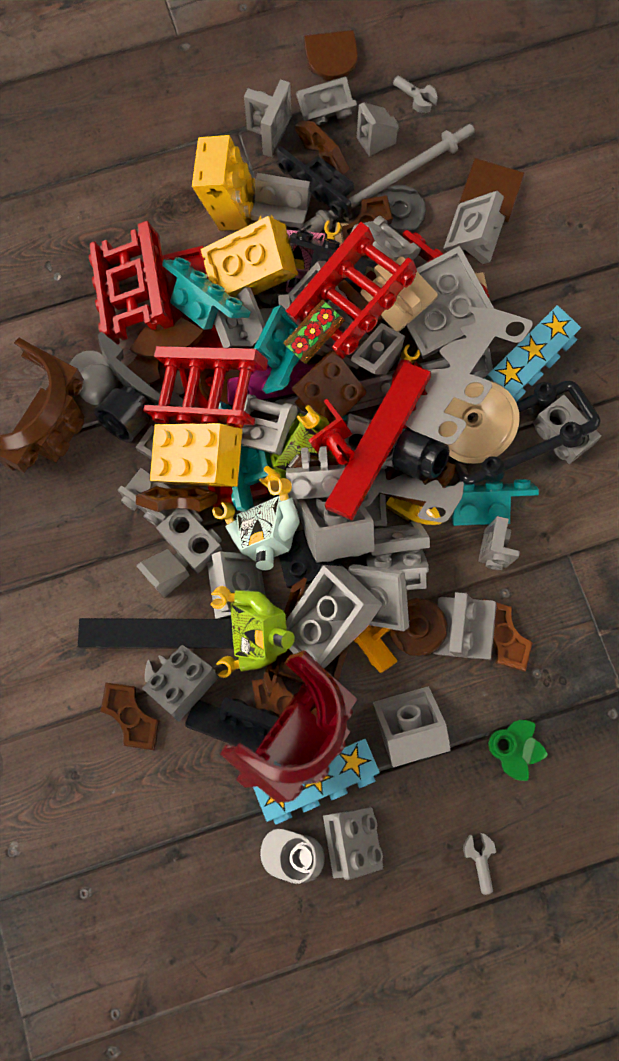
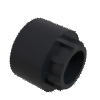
(123, 413)
(419, 455)

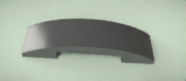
(113, 355)

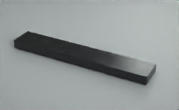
(155, 633)

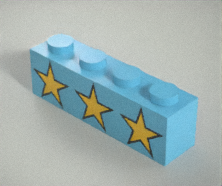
(533, 353)
(350, 767)

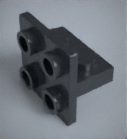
(300, 562)

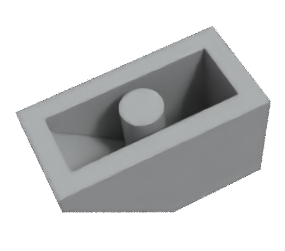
(375, 128)
(380, 350)
(164, 571)

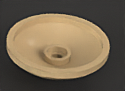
(489, 430)

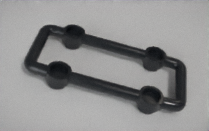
(570, 433)

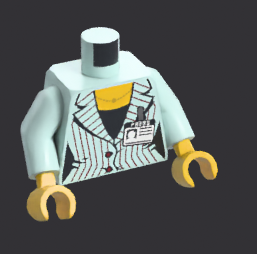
(266, 528)

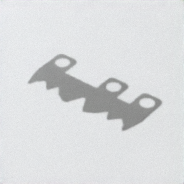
(452, 381)
(413, 488)

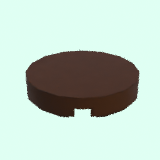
(425, 631)

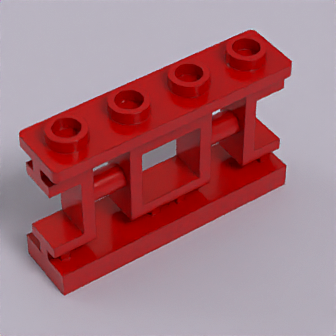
(151, 283)

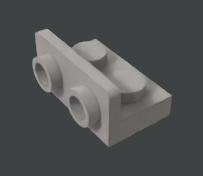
(138, 484)
(492, 549)

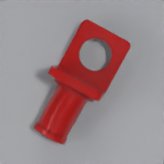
(334, 437)

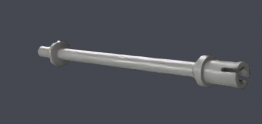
(449, 142)

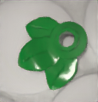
(521, 749)

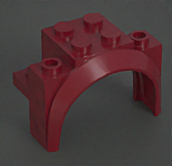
(299, 742)

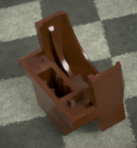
(50, 417)

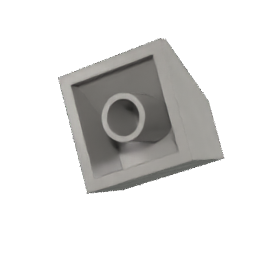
(412, 726)

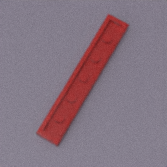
(378, 441)

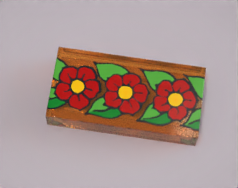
(314, 331)

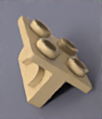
(409, 301)

